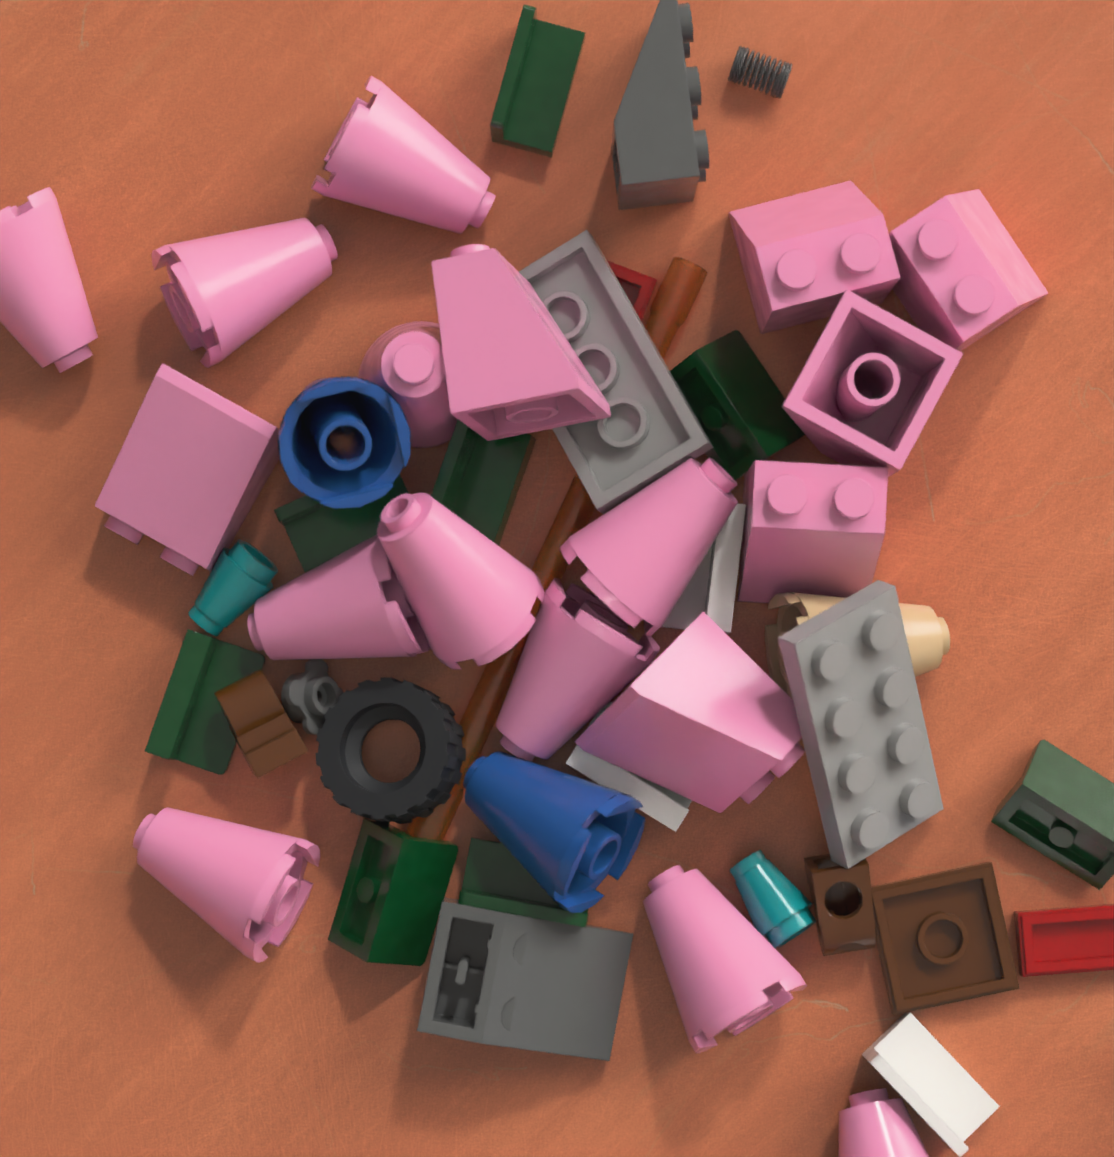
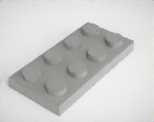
(649, 418)
(861, 723)

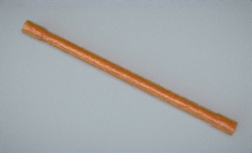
(667, 314)

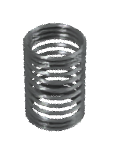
(740, 66)

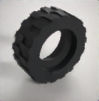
(343, 739)

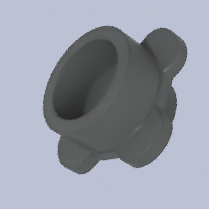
(309, 695)

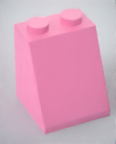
(810, 250)
(961, 270)
(504, 351)
(869, 385)
(188, 471)
(810, 529)
(700, 722)

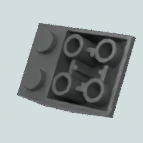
(653, 134)
(524, 982)

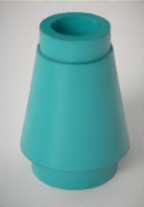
(232, 587)
(772, 899)

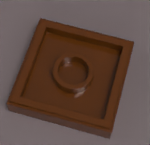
(942, 938)

